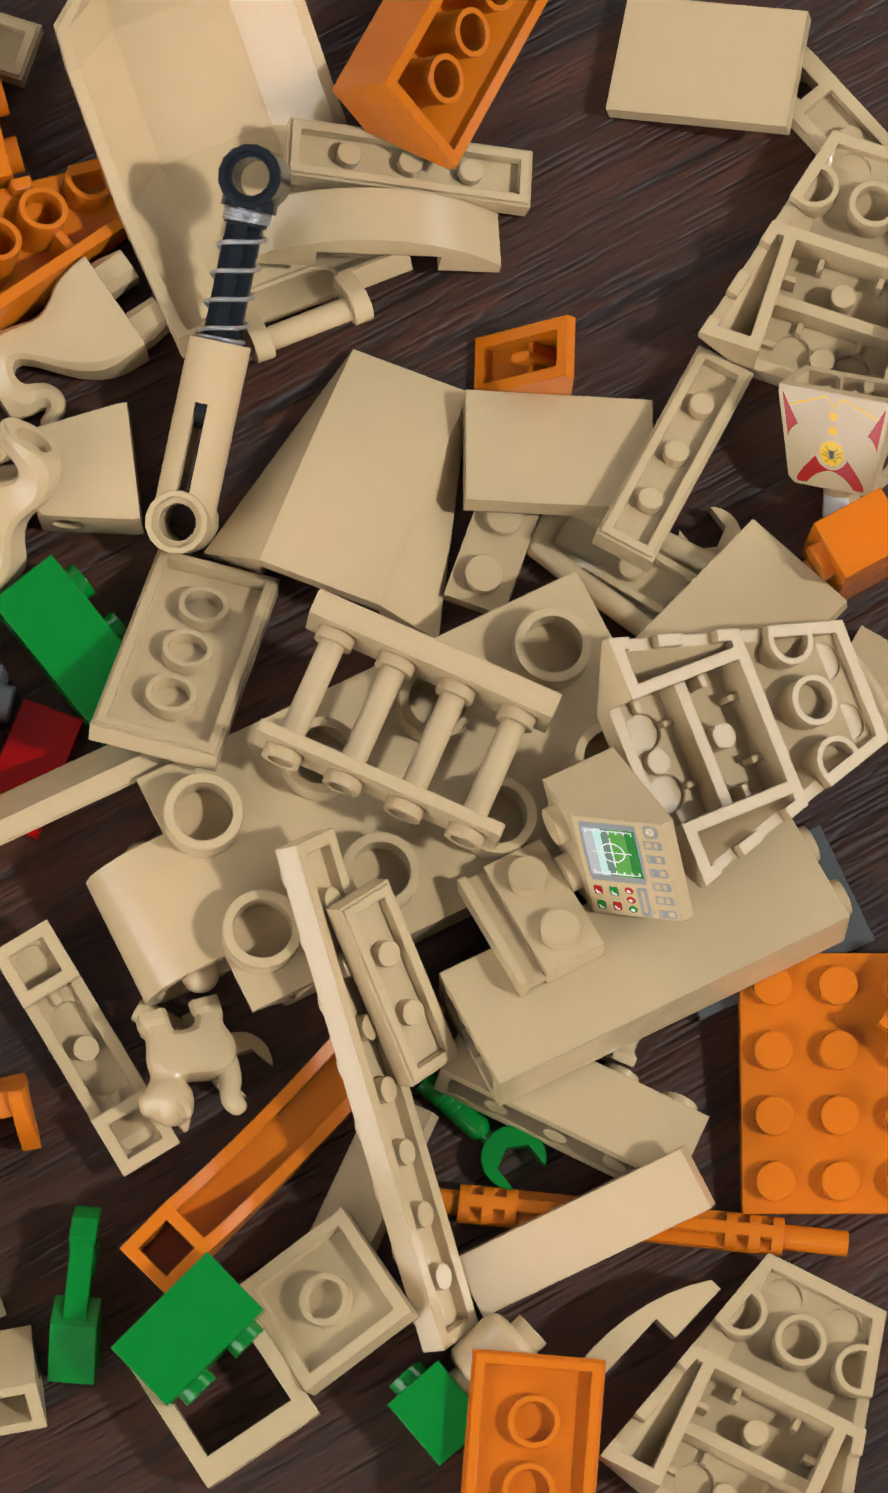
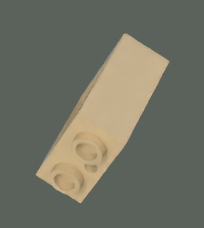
(254, 1440)

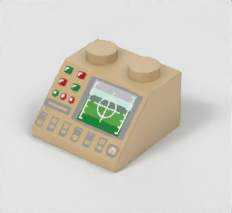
(615, 840)

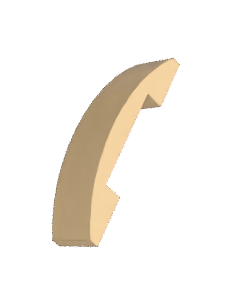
(385, 224)
(83, 1046)
(669, 1313)

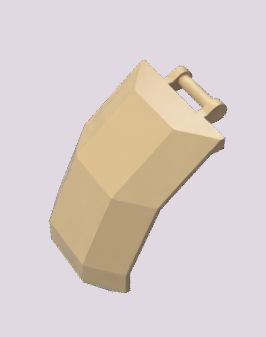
(164, 103)

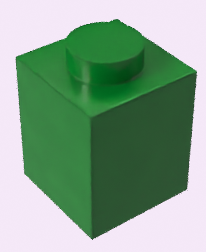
(431, 1409)

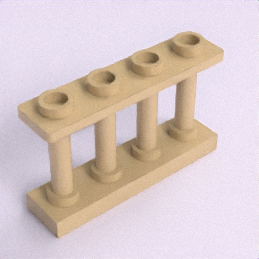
(458, 682)

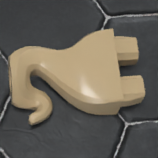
(78, 336)
(21, 496)

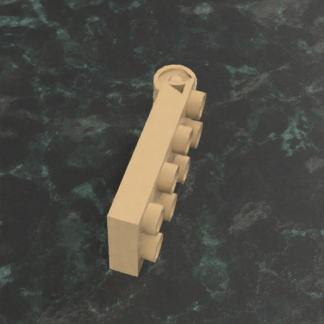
(212, 885)

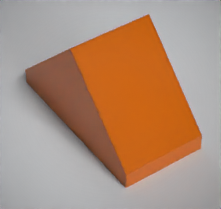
(528, 358)

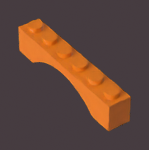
(243, 1174)

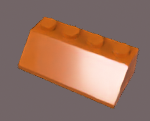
(433, 70)

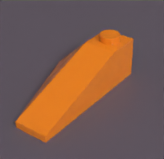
(47, 230)

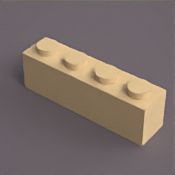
(589, 1114)

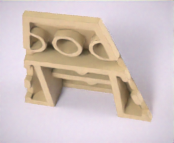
(818, 274)
(360, 494)
(737, 728)
(762, 1396)

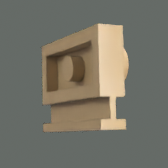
(530, 917)

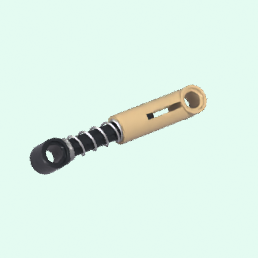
(216, 359)

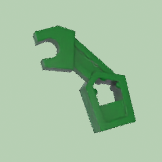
(77, 1316)

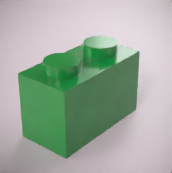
(190, 1332)

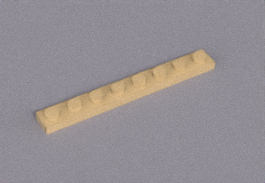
(381, 1109)

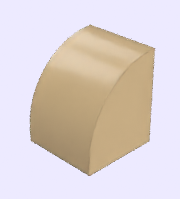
(20, 1382)

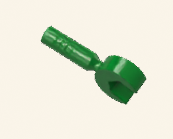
(477, 1128)

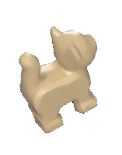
(188, 1055)

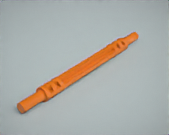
(706, 1230)

